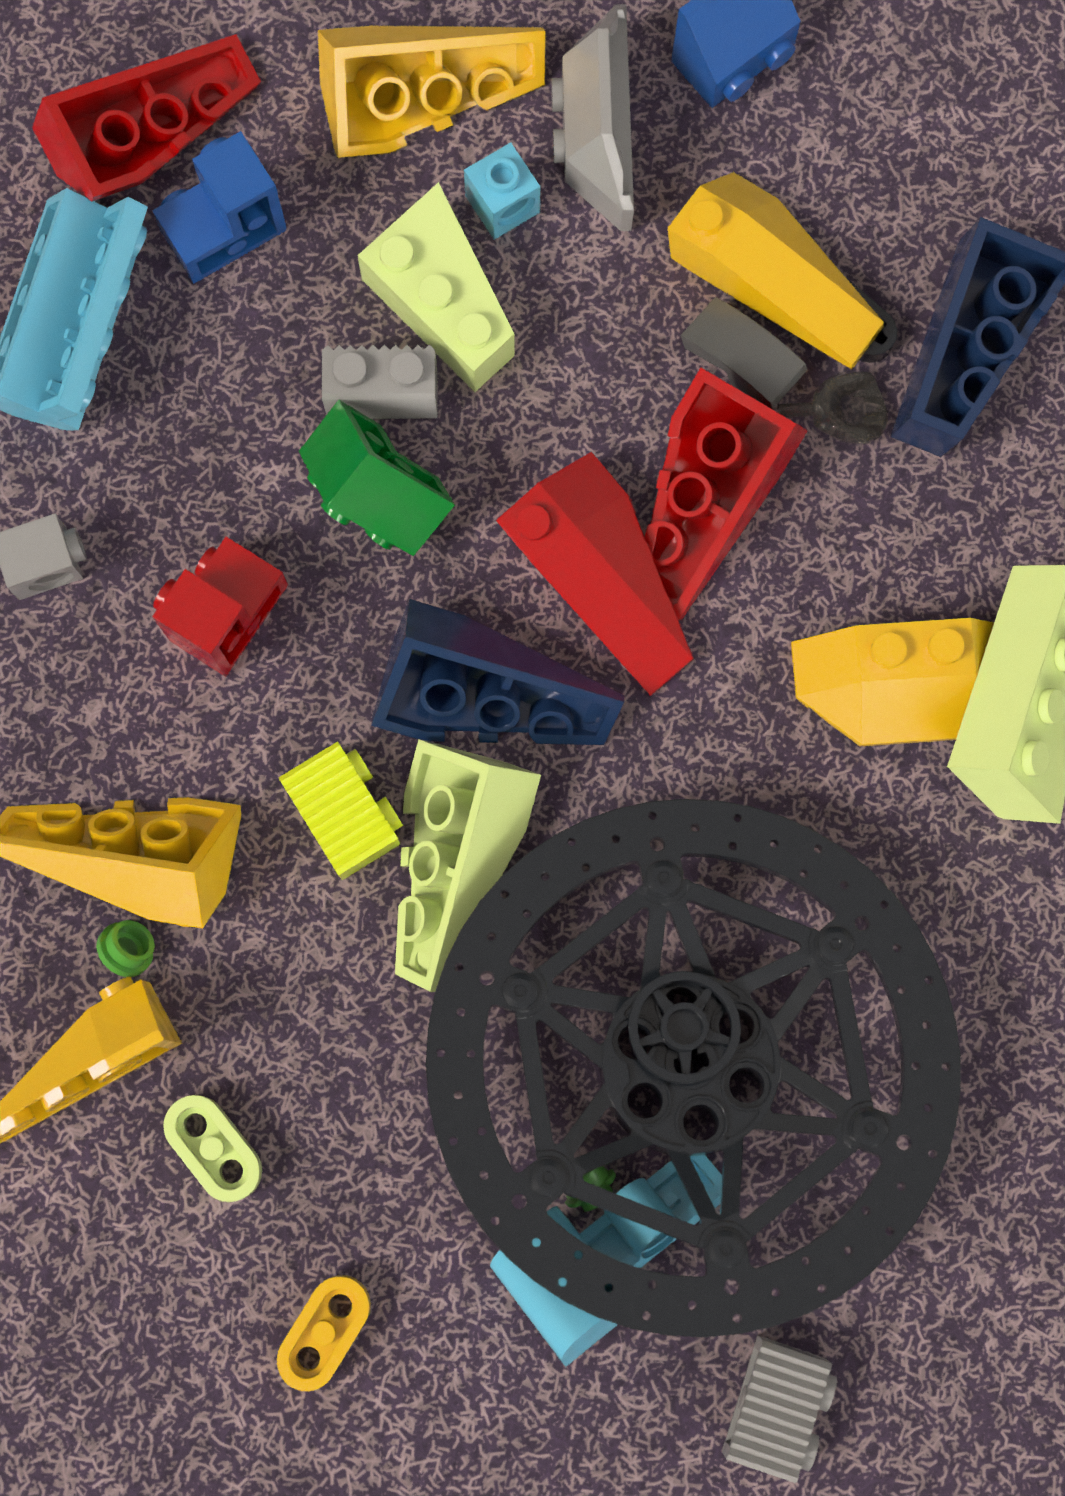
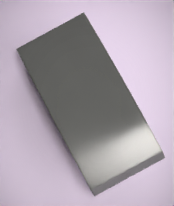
(746, 351)

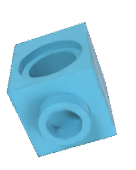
(502, 190)

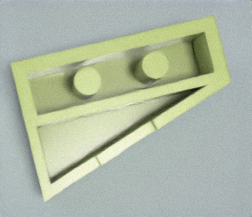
(439, 289)

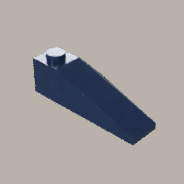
(468, 677)

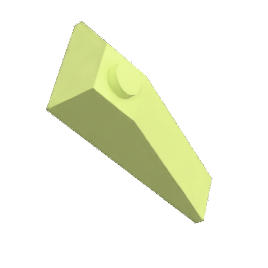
(465, 834)

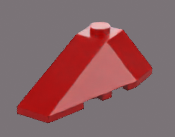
(137, 120)
(714, 478)
(592, 551)

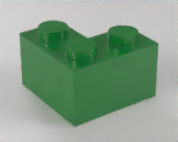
(371, 482)

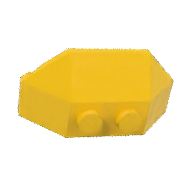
(892, 678)

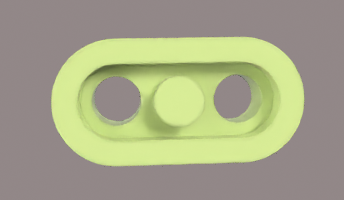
(212, 1149)

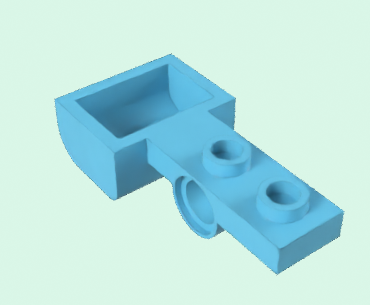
(569, 1328)

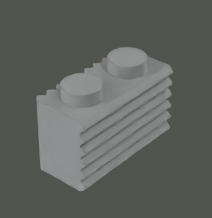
(381, 381)
(779, 1410)

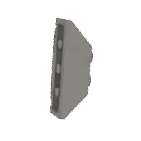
(597, 119)

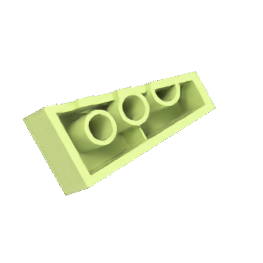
(1015, 717)

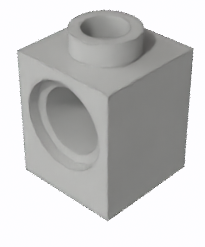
(40, 556)

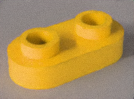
(323, 1331)

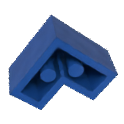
(223, 214)

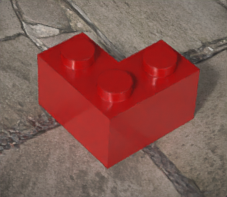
(220, 605)

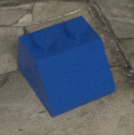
(730, 42)

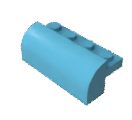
(67, 307)

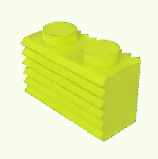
(341, 809)

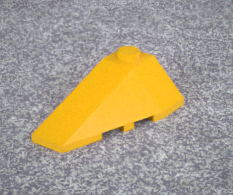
(405, 78)
(768, 261)
(149, 863)
(95, 1051)

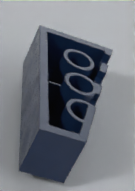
(980, 325)

